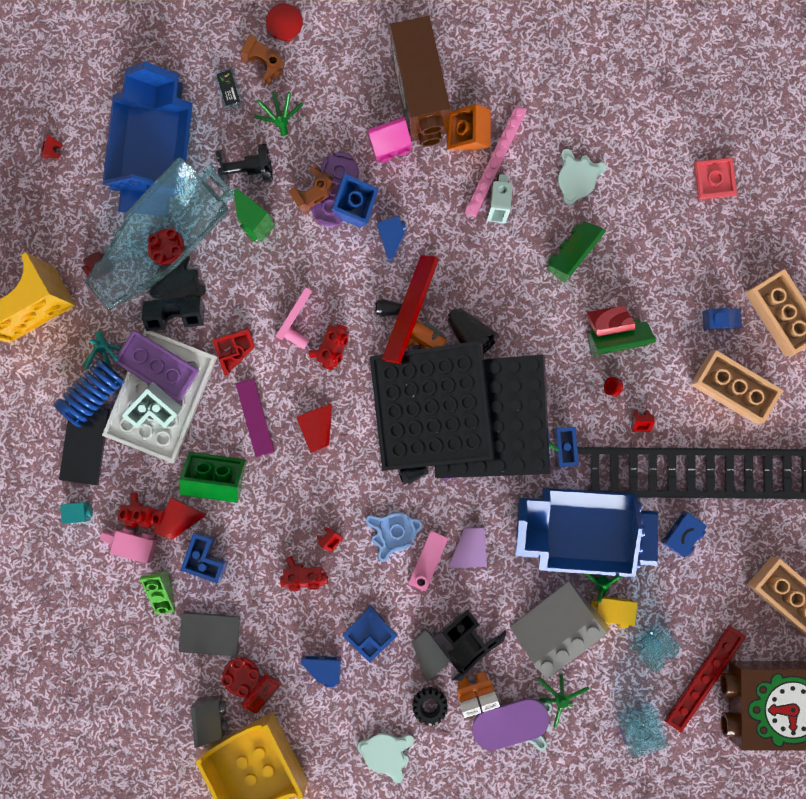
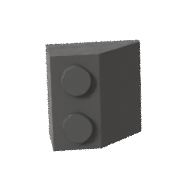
(208, 720)

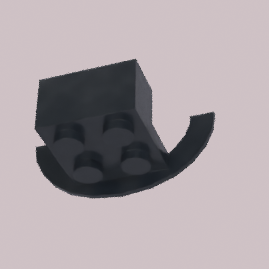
(463, 644)

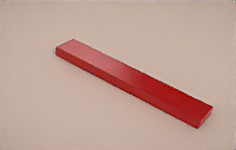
(410, 309)
(705, 678)

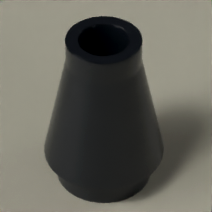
(387, 308)
(410, 475)

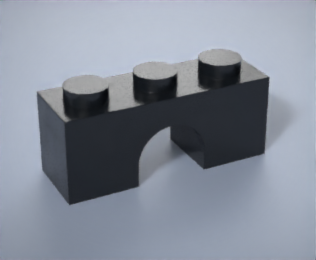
(158, 312)

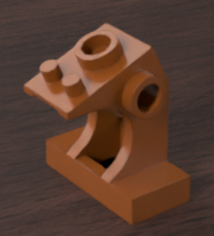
(257, 51)
(310, 198)

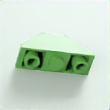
(159, 591)

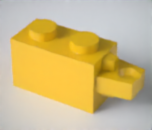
(616, 610)

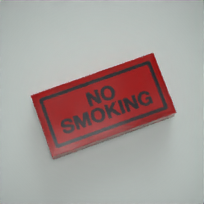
(260, 693)

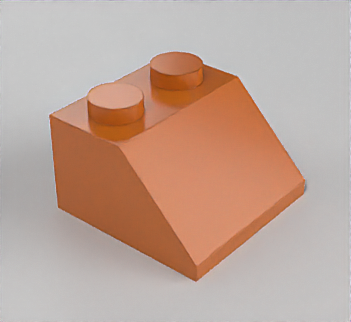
(469, 128)

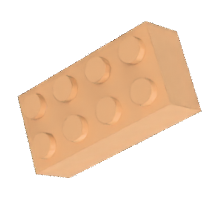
(781, 311)
(736, 387)
(782, 590)

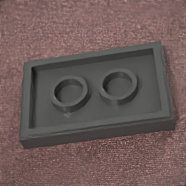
(209, 634)

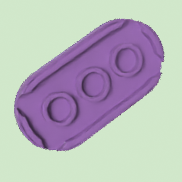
(336, 167)
(510, 724)

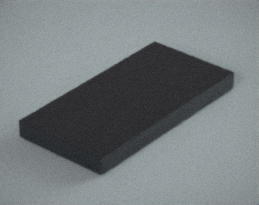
(84, 449)

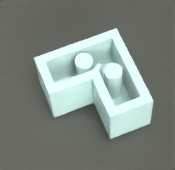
(154, 403)

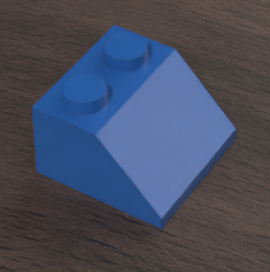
(354, 201)

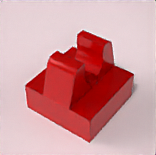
(47, 148)
(642, 423)
(330, 540)

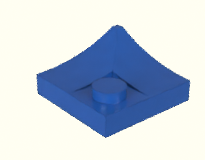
(369, 634)

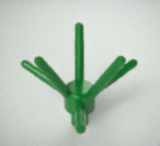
(280, 120)
(602, 584)
(561, 698)

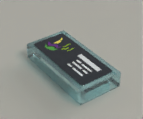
(228, 89)

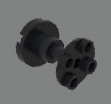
(252, 165)

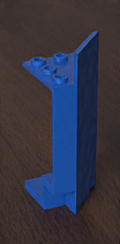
(145, 131)
(587, 532)

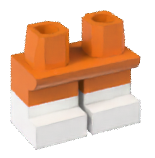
(483, 689)

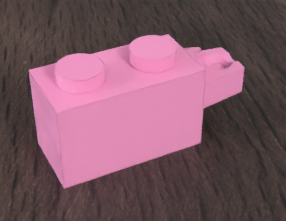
(130, 544)

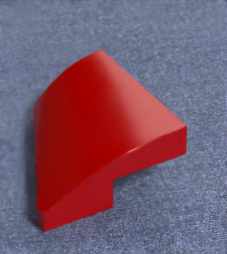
(240, 345)
(316, 427)
(177, 518)

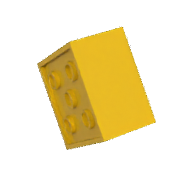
(34, 300)
(253, 764)

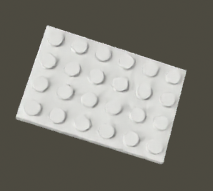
(150, 435)

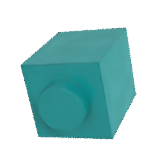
(76, 512)

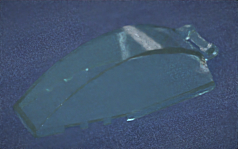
(176, 201)

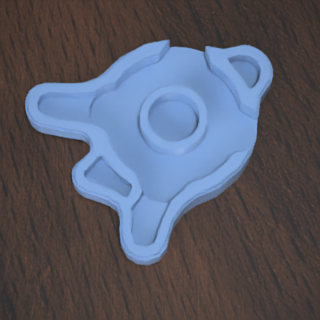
(394, 532)

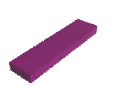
(254, 417)

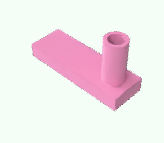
(285, 330)
(428, 560)

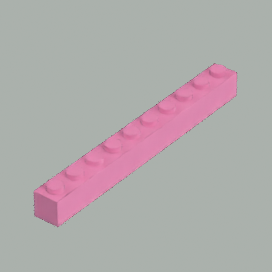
(495, 161)

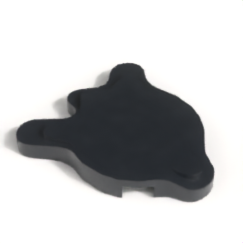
(178, 284)

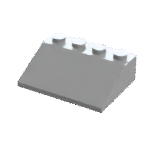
(559, 629)

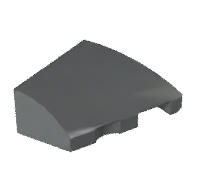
(429, 654)

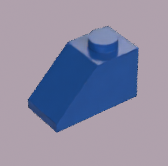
(392, 235)
(722, 319)
(323, 669)

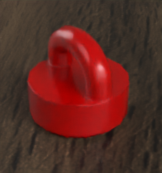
(613, 386)

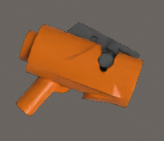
(426, 336)

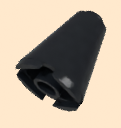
(471, 329)

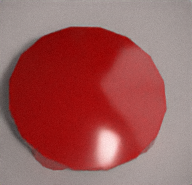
(284, 22)
(165, 246)
(240, 676)

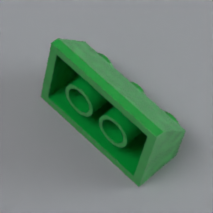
(253, 219)
(574, 250)
(621, 341)
(212, 477)

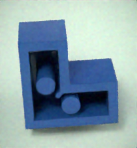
(198, 559)

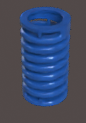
(106, 386)

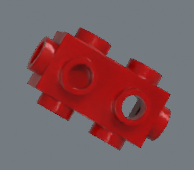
(332, 347)
(139, 515)
(299, 577)

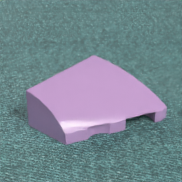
(470, 549)

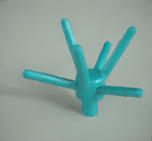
(100, 346)

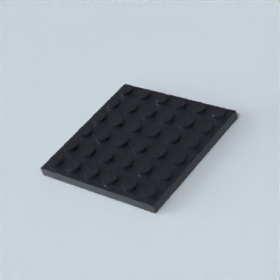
(433, 407)
(517, 419)

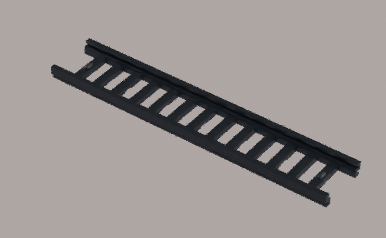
(691, 472)

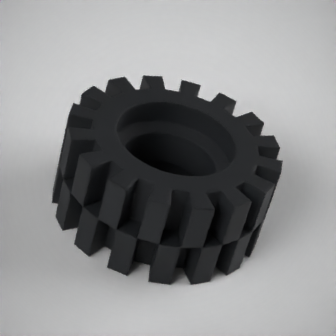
(437, 715)

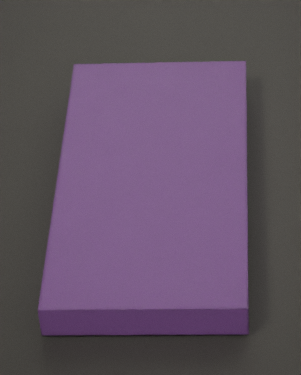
(157, 365)

